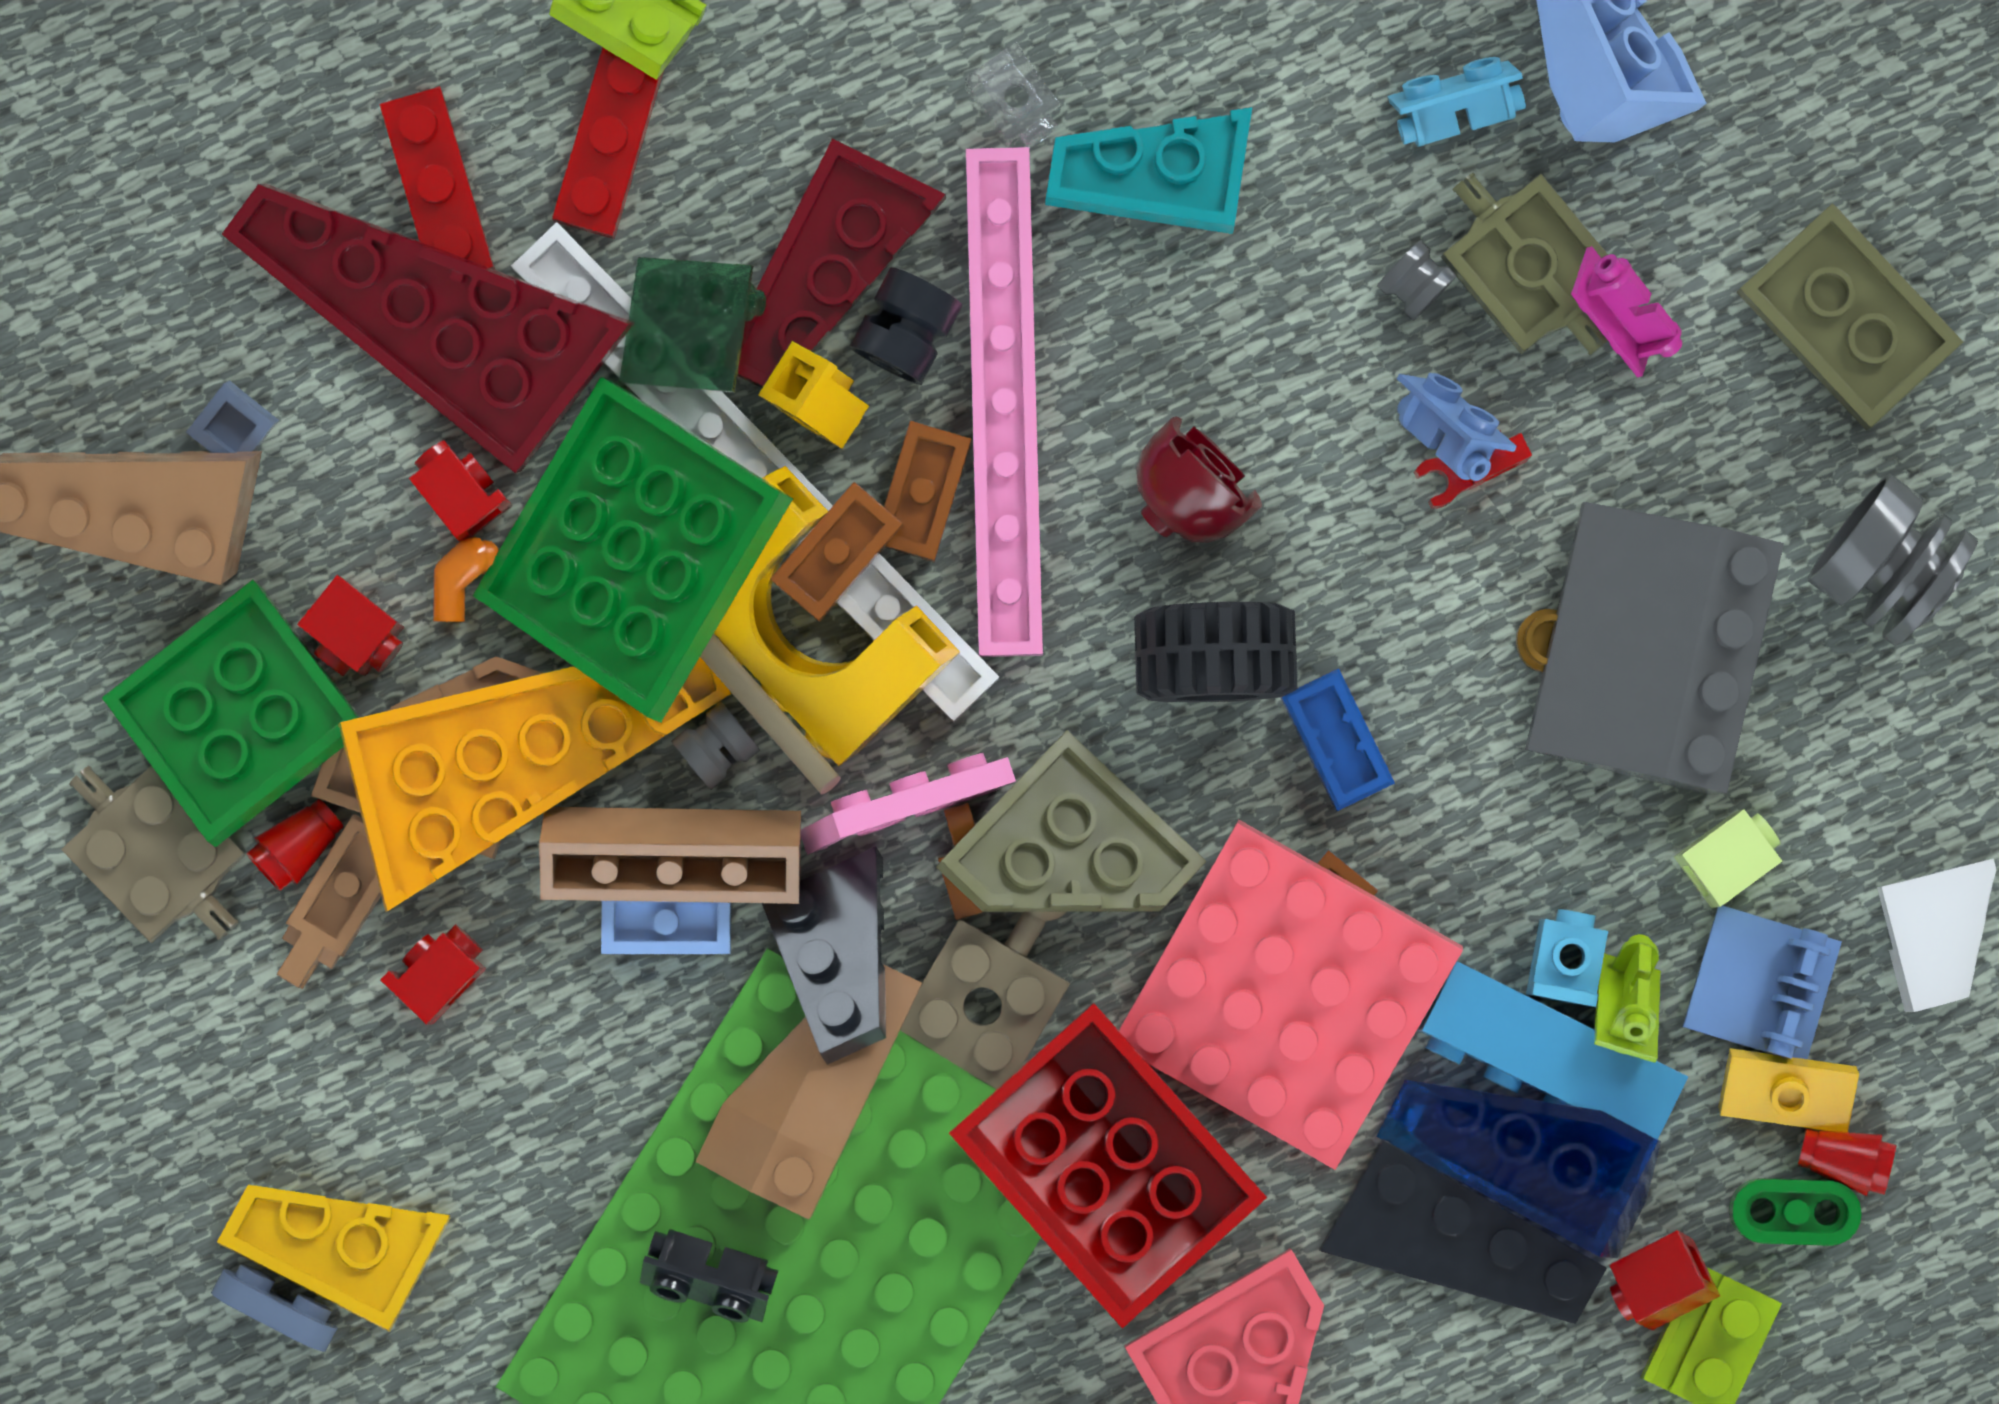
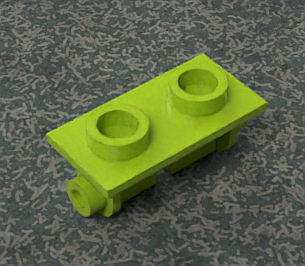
(1629, 1000)

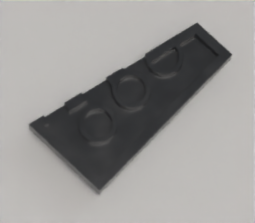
(1443, 1233)

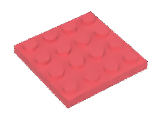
(1288, 994)

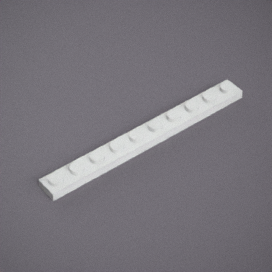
(880, 591)

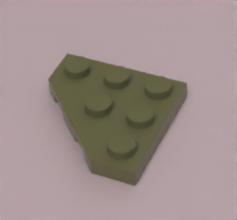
(1070, 843)

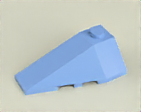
(1613, 69)

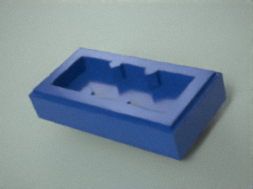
(1337, 740)

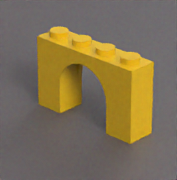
(833, 702)

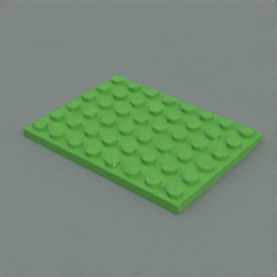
(868, 1293)

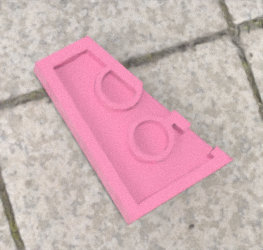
(909, 797)

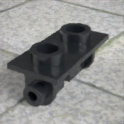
(683, 1274)

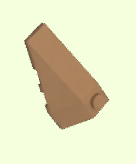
(797, 1113)

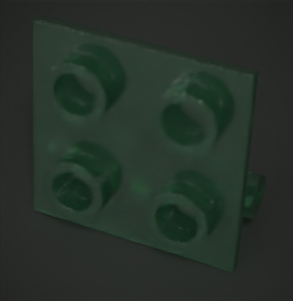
(688, 323)

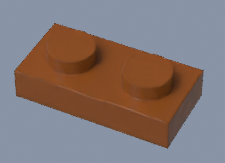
(925, 488)
(836, 552)

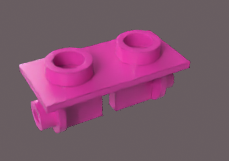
(1611, 298)

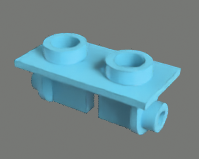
(1480, 90)

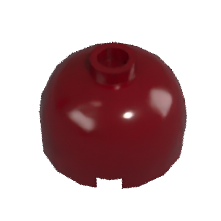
(1191, 486)

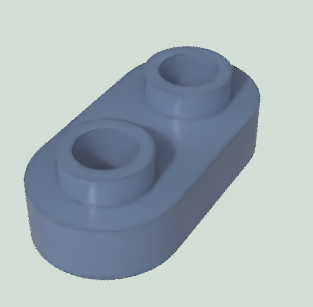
(251, 1294)

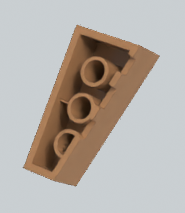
(135, 507)

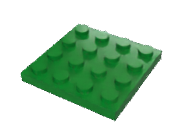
(632, 548)

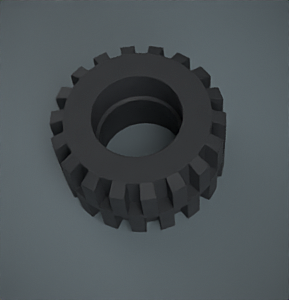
(1215, 652)

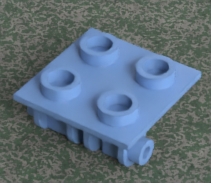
(1762, 983)

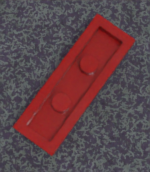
(606, 147)
(435, 175)

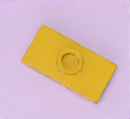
(1788, 1090)

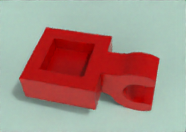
(1500, 461)

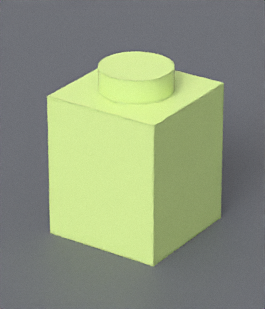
(1730, 857)

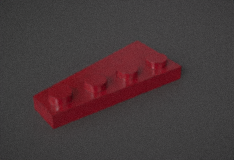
(832, 252)

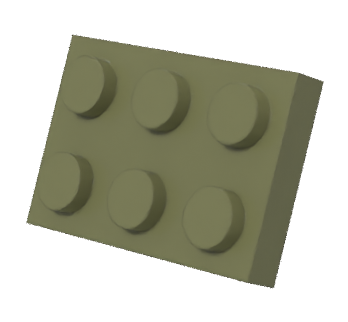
(1849, 317)

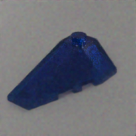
(1542, 1159)

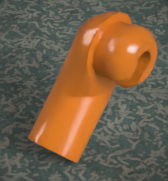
(455, 572)

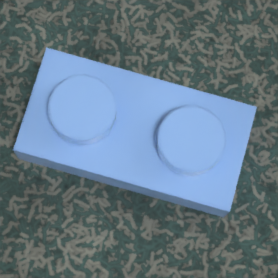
(665, 927)

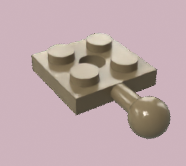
(1024, 987)

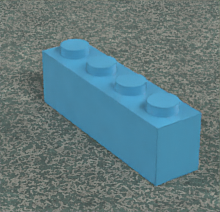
(1545, 1051)

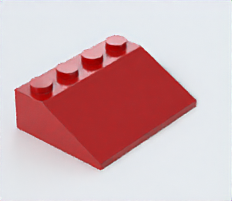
(1107, 1165)

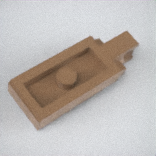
(332, 906)

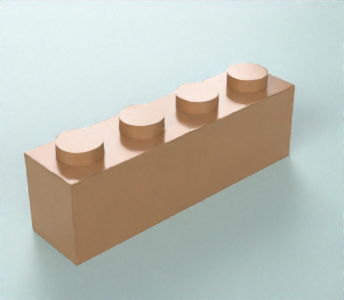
(670, 855)

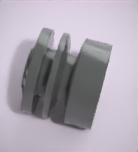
(1893, 560)

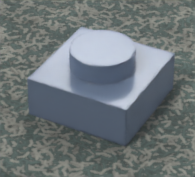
(232, 422)

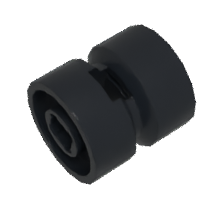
(906, 325)

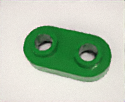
(1793, 1212)

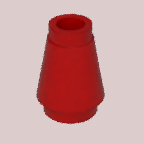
(294, 844)
(1849, 1158)

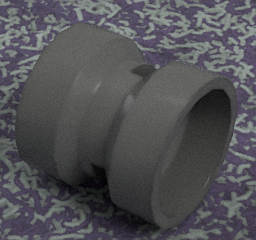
(715, 745)

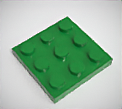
(232, 713)

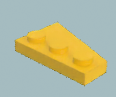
(336, 1248)

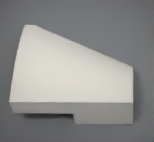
(1937, 932)

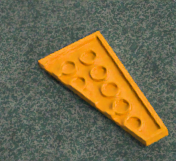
(481, 763)

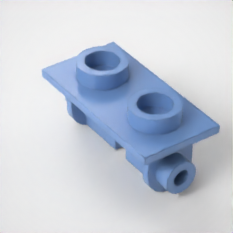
(1439, 410)

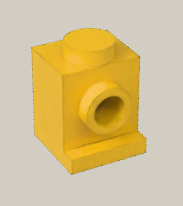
(814, 395)

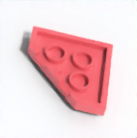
(1237, 1343)

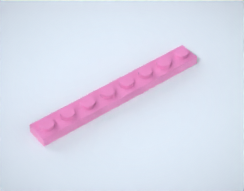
(1004, 402)

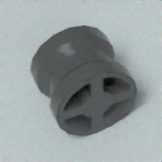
(1417, 280)

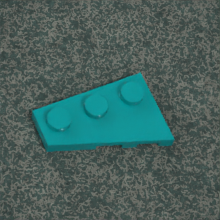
(1158, 174)

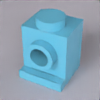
(1549, 977)

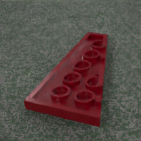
(462, 336)

